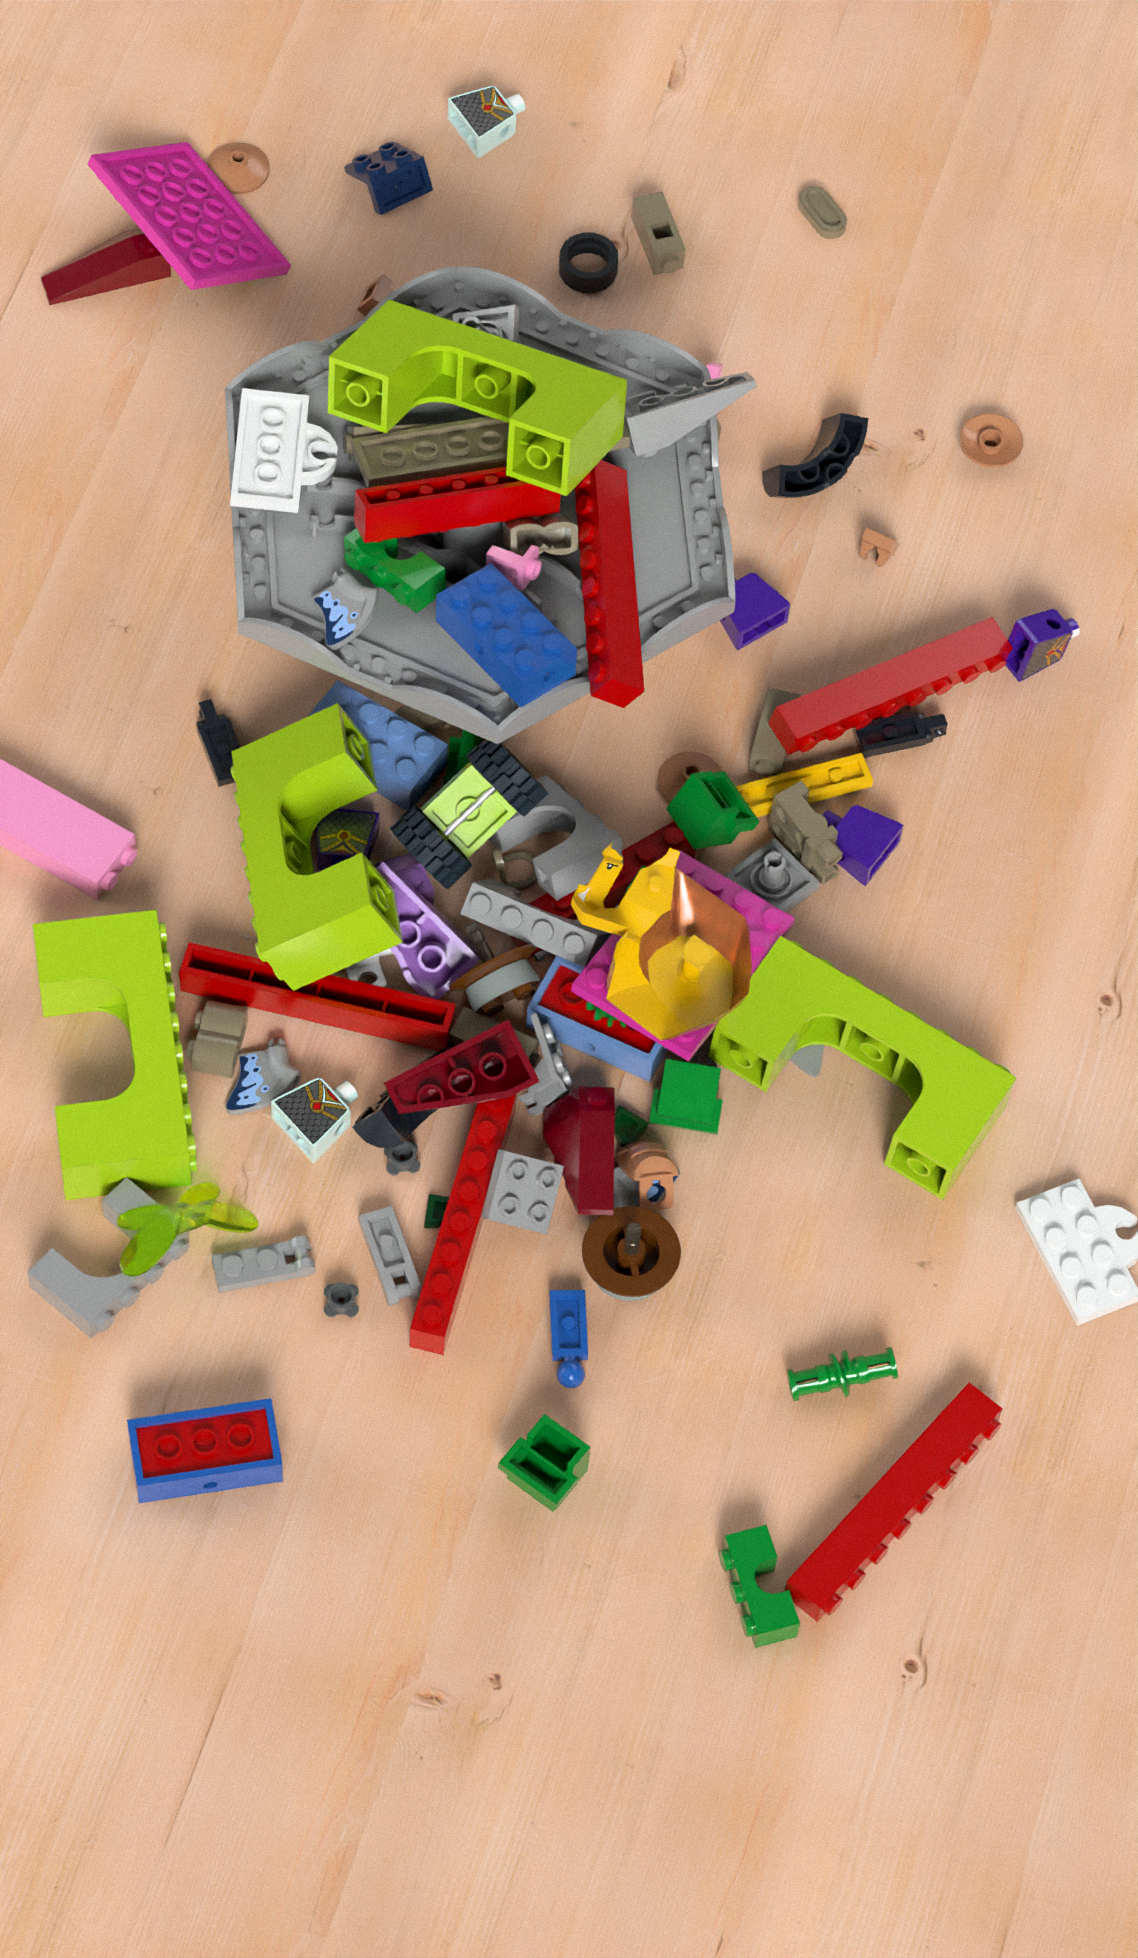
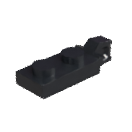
(899, 733)
(217, 741)

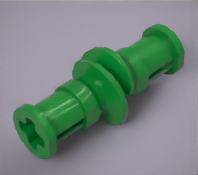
(842, 1373)

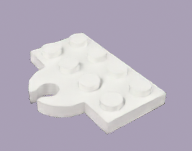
(277, 451)
(1083, 1249)

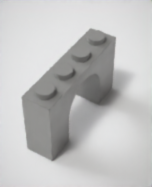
(576, 858)
(501, 909)
(96, 1300)

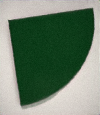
(628, 1126)
(435, 1211)

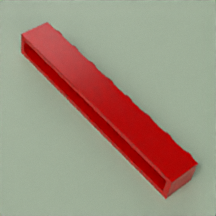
(609, 585)
(890, 686)
(327, 1001)
(460, 1226)
(893, 1502)

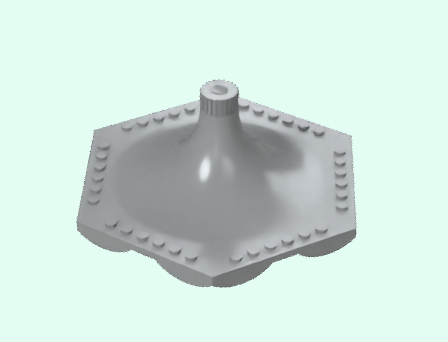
(674, 513)

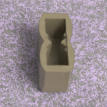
(550, 533)
(218, 1038)

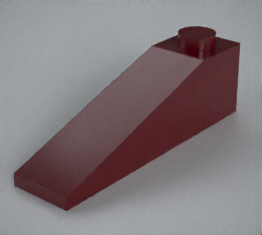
(114, 265)
(472, 1072)
(582, 1140)

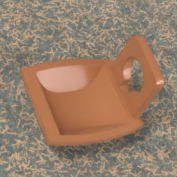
(647, 1162)

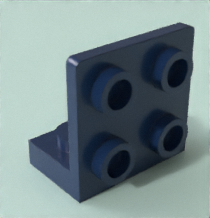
(392, 176)

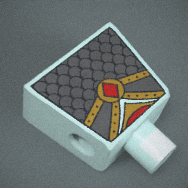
(484, 118)
(314, 1115)

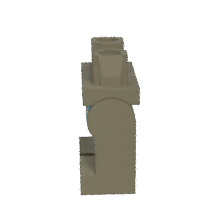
(805, 832)

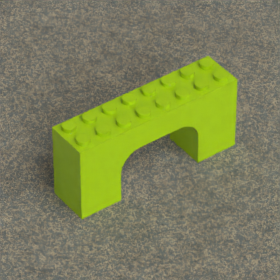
(556, 409)
(284, 788)
(123, 970)
(808, 1002)

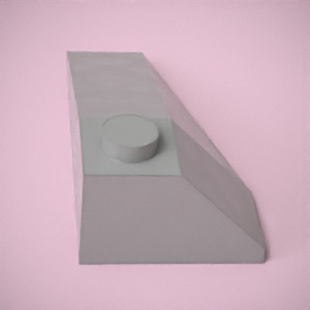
(663, 419)

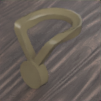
(499, 864)

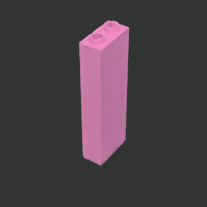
(61, 834)

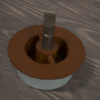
(498, 977)
(631, 1252)

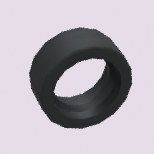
(588, 281)

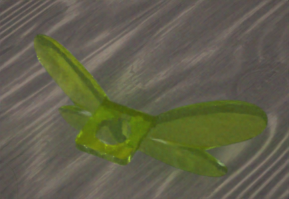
(162, 1223)

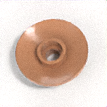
(240, 167)
(993, 431)
(675, 770)

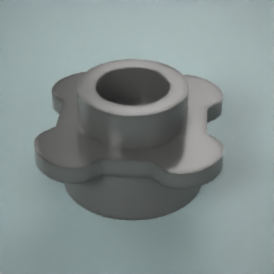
(410, 1163)
(341, 1290)

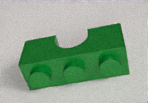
(410, 581)
(766, 1615)

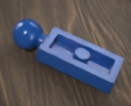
(568, 1335)

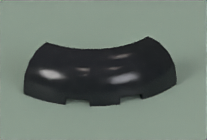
(827, 463)
(387, 1127)

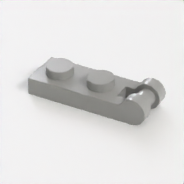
(389, 1254)
(263, 1264)

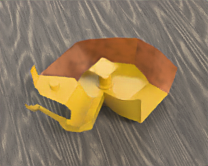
(679, 951)

